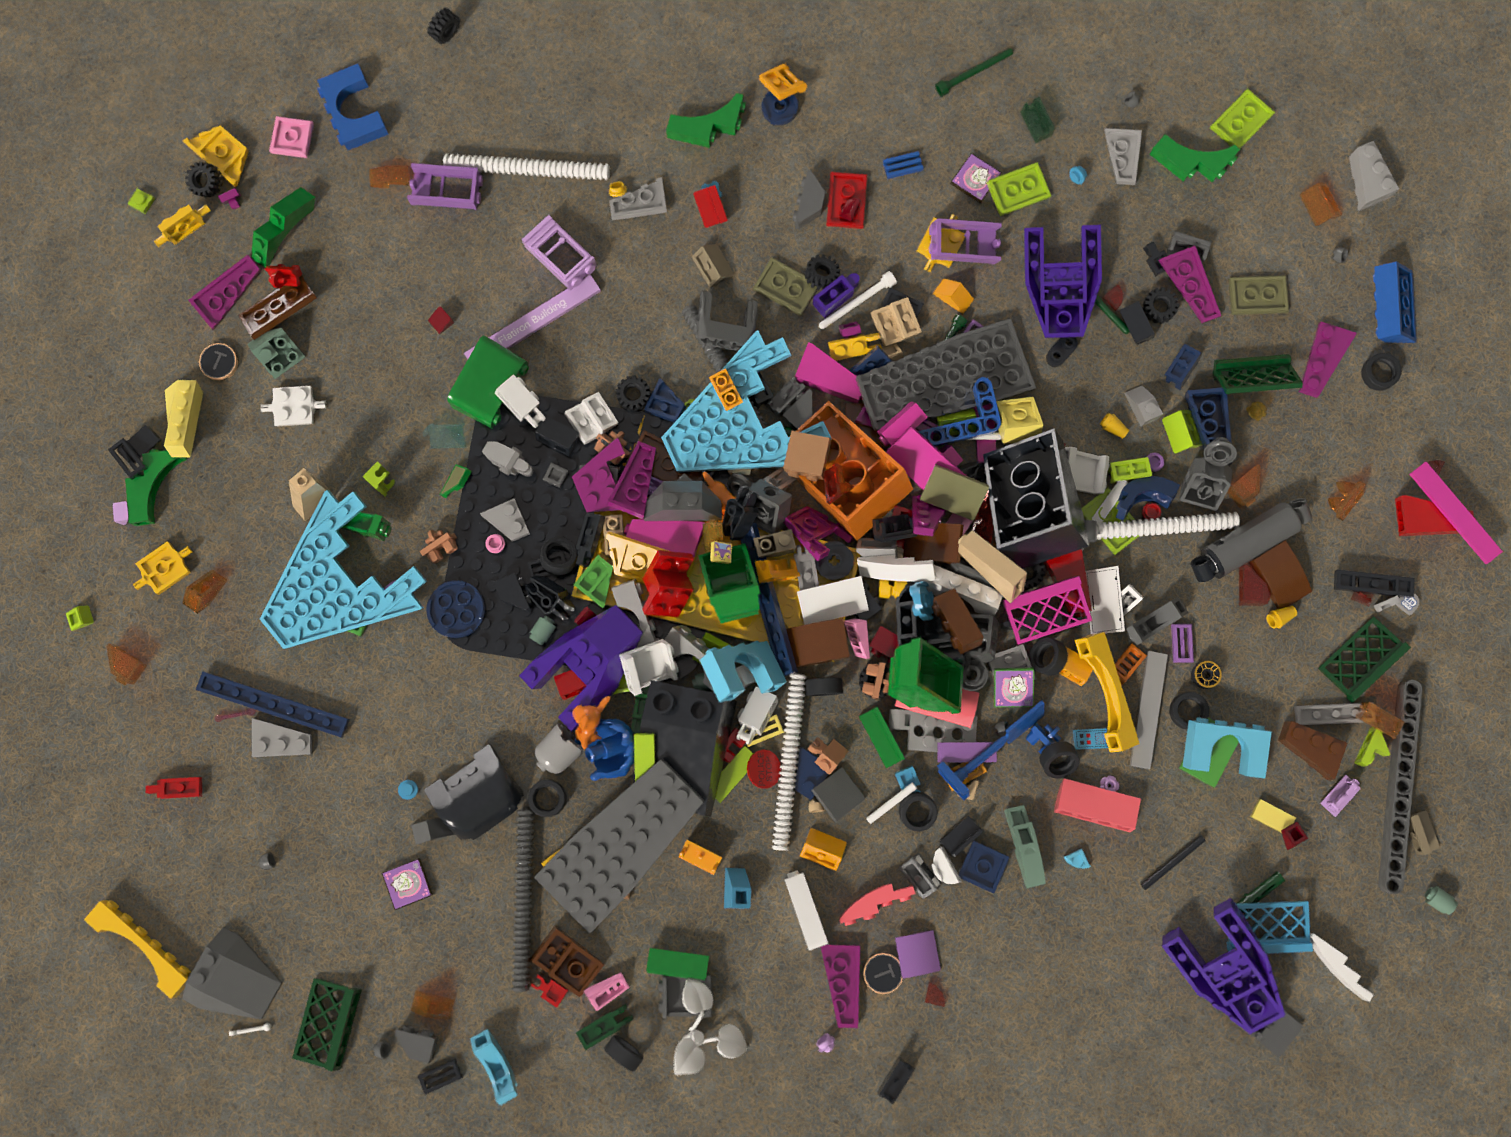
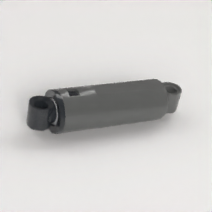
(1251, 540)

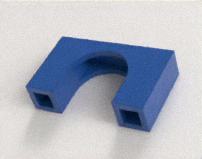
(351, 131)

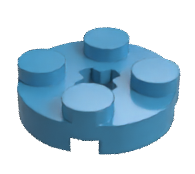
(922, 600)

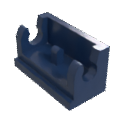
(1183, 366)

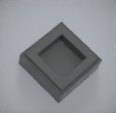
(555, 475)

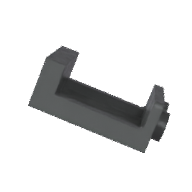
(672, 993)

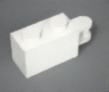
(520, 400)
(756, 714)

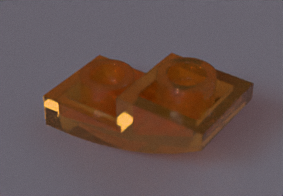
(384, 176)

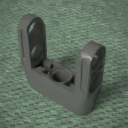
(723, 334)

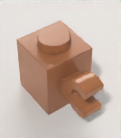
(829, 756)

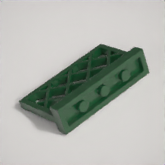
(1262, 367)
(1376, 671)
(340, 1032)

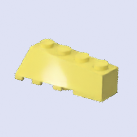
(183, 410)

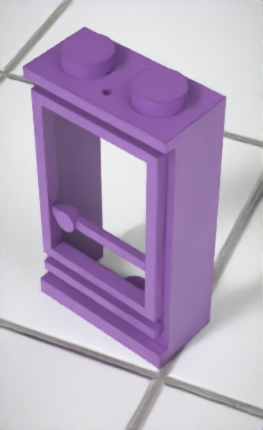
(422, 183)
(986, 240)

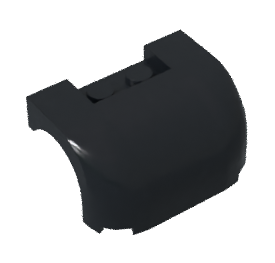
(931, 631)
(475, 796)

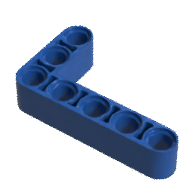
(979, 422)

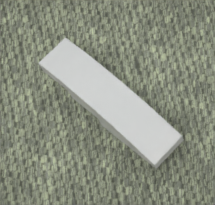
(900, 569)
(1335, 962)

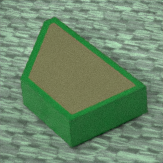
(456, 480)

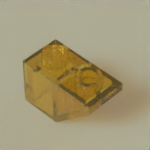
(712, 532)

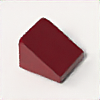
(850, 209)
(440, 320)
(584, 616)
(1293, 835)

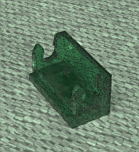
(1037, 120)

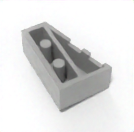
(1371, 176)

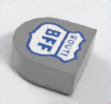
(1408, 605)

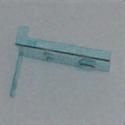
(446, 435)

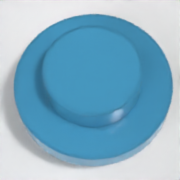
(1078, 174)
(408, 789)

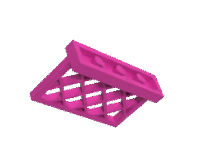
(1042, 593)

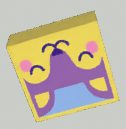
(721, 552)

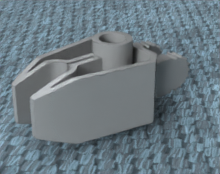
(507, 459)

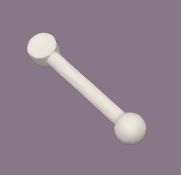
(267, 1026)

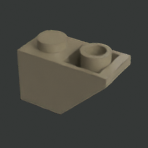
(775, 544)

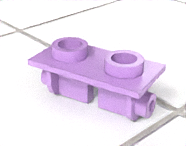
(1340, 795)

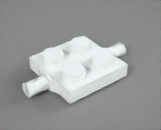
(293, 406)

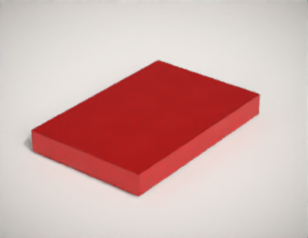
(842, 188)

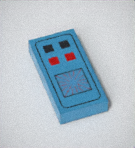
(1089, 739)

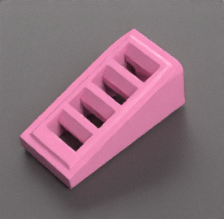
(858, 637)
(595, 992)

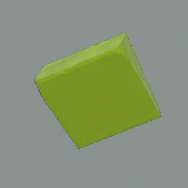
(79, 617)

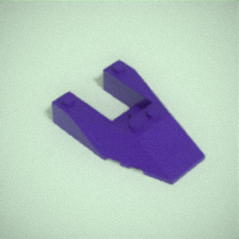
(1063, 291)
(592, 654)
(1235, 982)

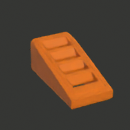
(1124, 675)

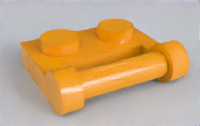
(779, 85)

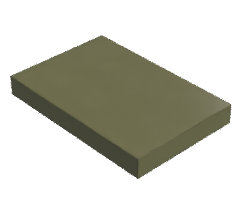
(785, 286)
(1258, 295)
(954, 492)

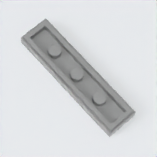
(1328, 714)

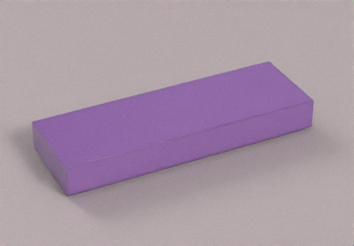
(962, 751)

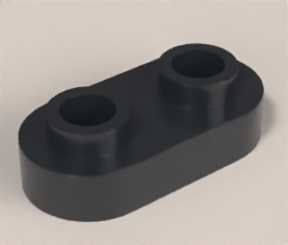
(1062, 350)

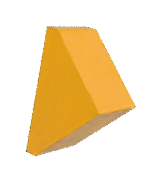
(954, 295)

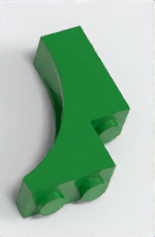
(703, 129)
(1186, 162)
(282, 219)
(143, 488)
(369, 525)

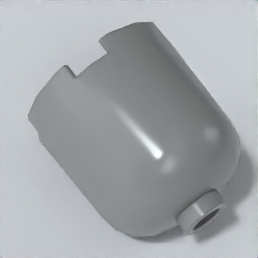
(557, 750)

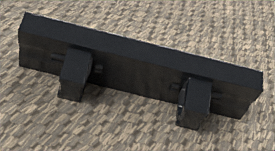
(1374, 583)

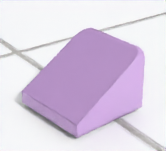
(120, 512)

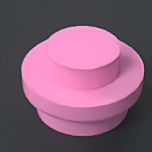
(495, 543)

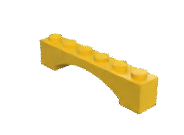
(1120, 730)
(170, 974)

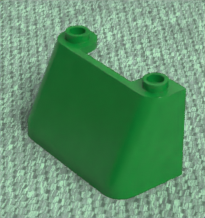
(480, 377)

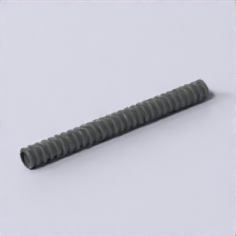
(713, 353)
(523, 901)

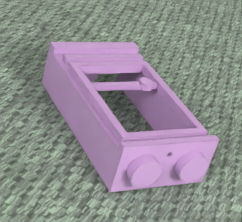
(541, 234)

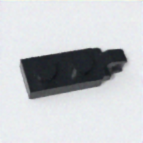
(589, 538)

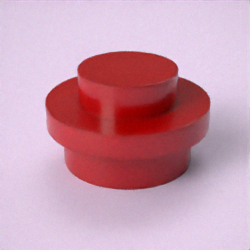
(1151, 510)

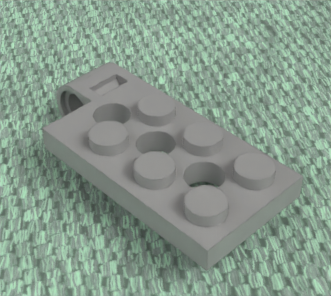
(907, 720)

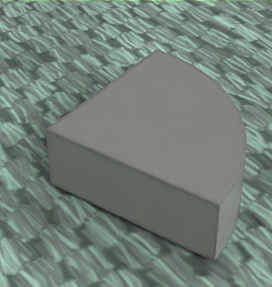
(1387, 603)

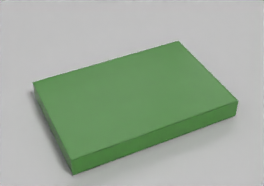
(1220, 757)

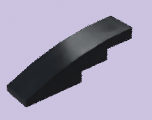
(1041, 626)

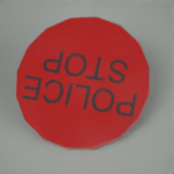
(763, 769)

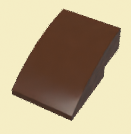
(940, 547)
(1282, 574)
(818, 642)
(567, 961)

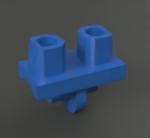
(1037, 733)

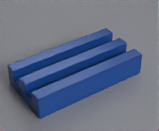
(886, 162)

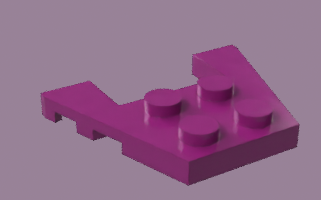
(596, 481)
(811, 526)

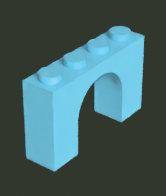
(756, 656)
(1203, 736)

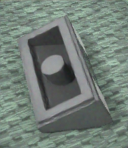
(920, 876)

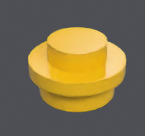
(617, 189)

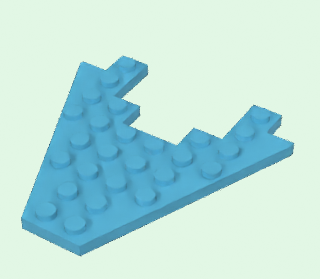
(719, 439)
(316, 592)

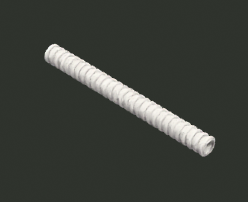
(529, 167)
(1168, 525)
(789, 762)

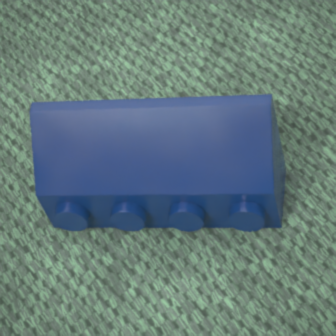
(1394, 303)

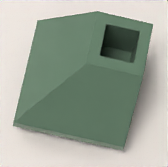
(276, 351)

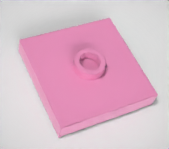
(291, 137)

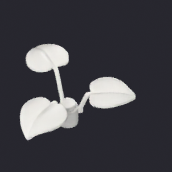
(688, 1056)

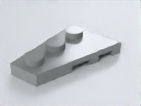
(1124, 153)
(642, 202)
(276, 740)

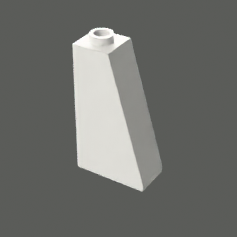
(805, 910)

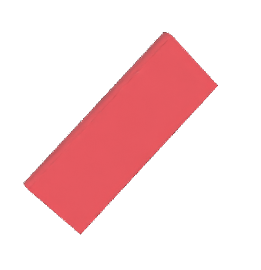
(965, 718)
(1097, 805)

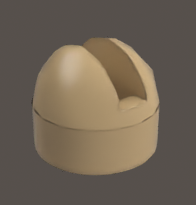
(815, 806)

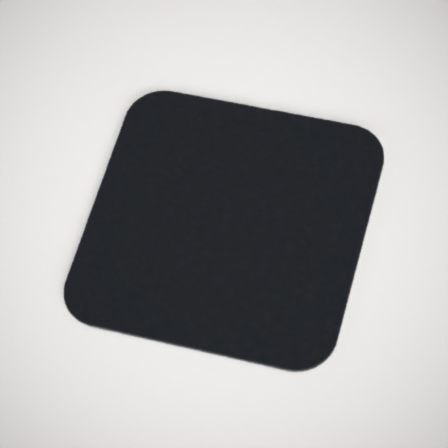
(548, 514)

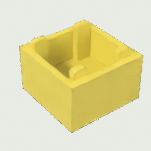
(1019, 419)

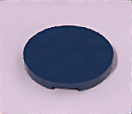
(455, 609)

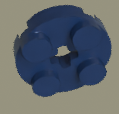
(776, 116)

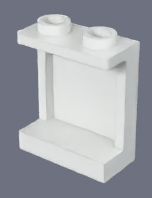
(1088, 470)
(647, 664)

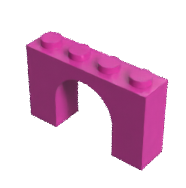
(911, 416)

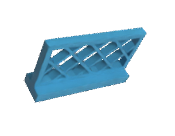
(1284, 944)

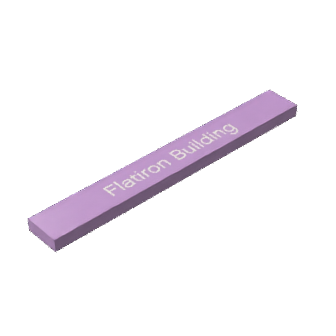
(544, 314)

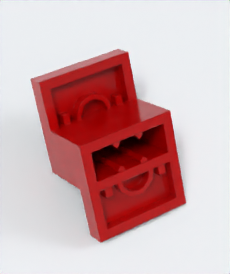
(668, 583)

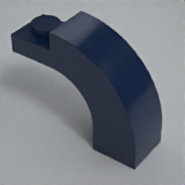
(1146, 489)

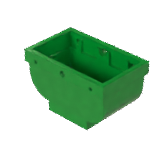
(731, 586)
(925, 678)

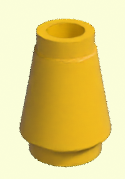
(1113, 425)
(1280, 617)

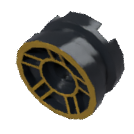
(1211, 669)

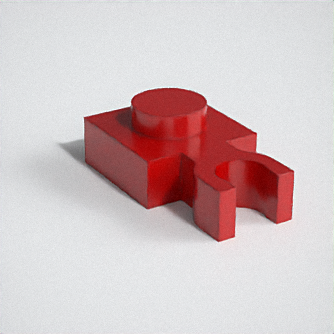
(552, 992)

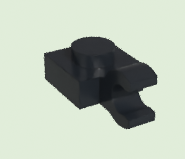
(1152, 251)

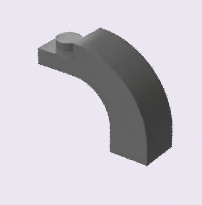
(1157, 620)

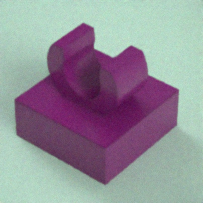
(230, 197)
(849, 329)

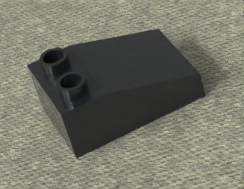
(1034, 500)
(689, 735)

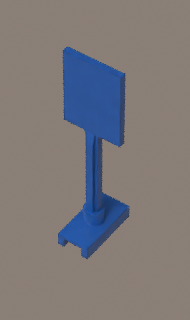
(955, 779)

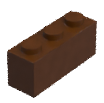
(957, 621)

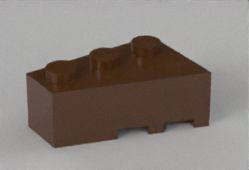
(1315, 748)

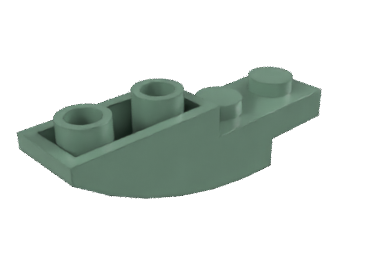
(1026, 846)

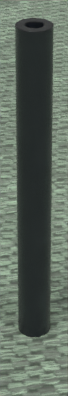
(1172, 862)

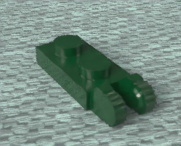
(602, 1028)

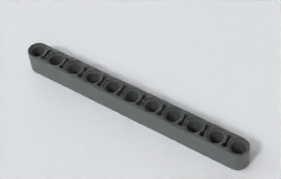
(1394, 794)

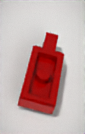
(176, 788)

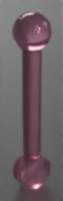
(218, 718)

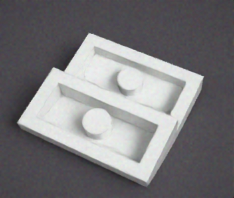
(591, 418)

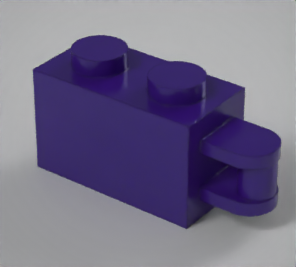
(835, 294)

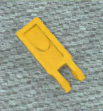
(852, 346)

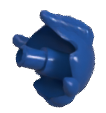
(614, 752)

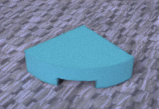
(1077, 859)

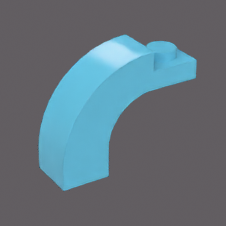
(496, 1065)

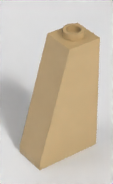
(306, 492)
(993, 566)

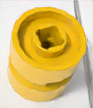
(890, 588)

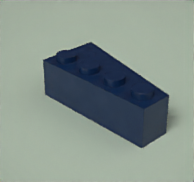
(1210, 414)

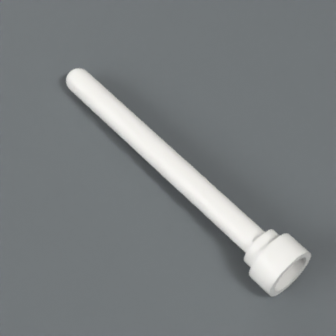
(887, 280)

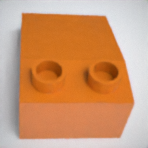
(875, 475)

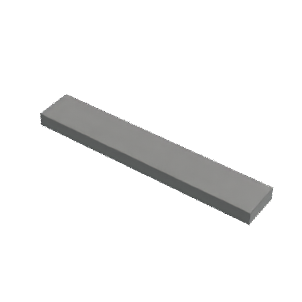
(1149, 709)

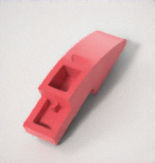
(867, 904)

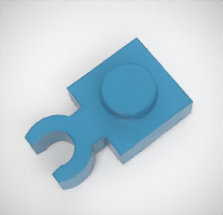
(906, 777)

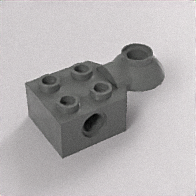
(1209, 476)
(771, 501)
(979, 656)

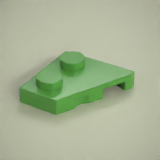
(596, 580)

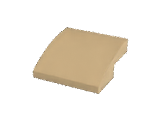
(896, 322)

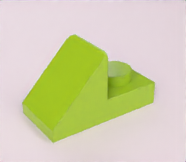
(1373, 743)

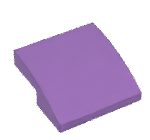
(917, 954)

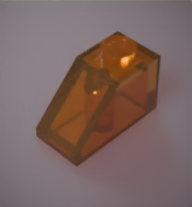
(1246, 488)
(203, 591)
(124, 665)

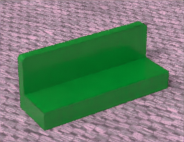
(881, 737)
(677, 964)

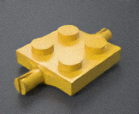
(181, 224)
(950, 243)
(163, 568)

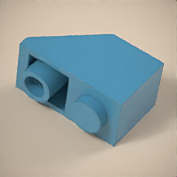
(737, 889)

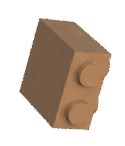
(807, 455)

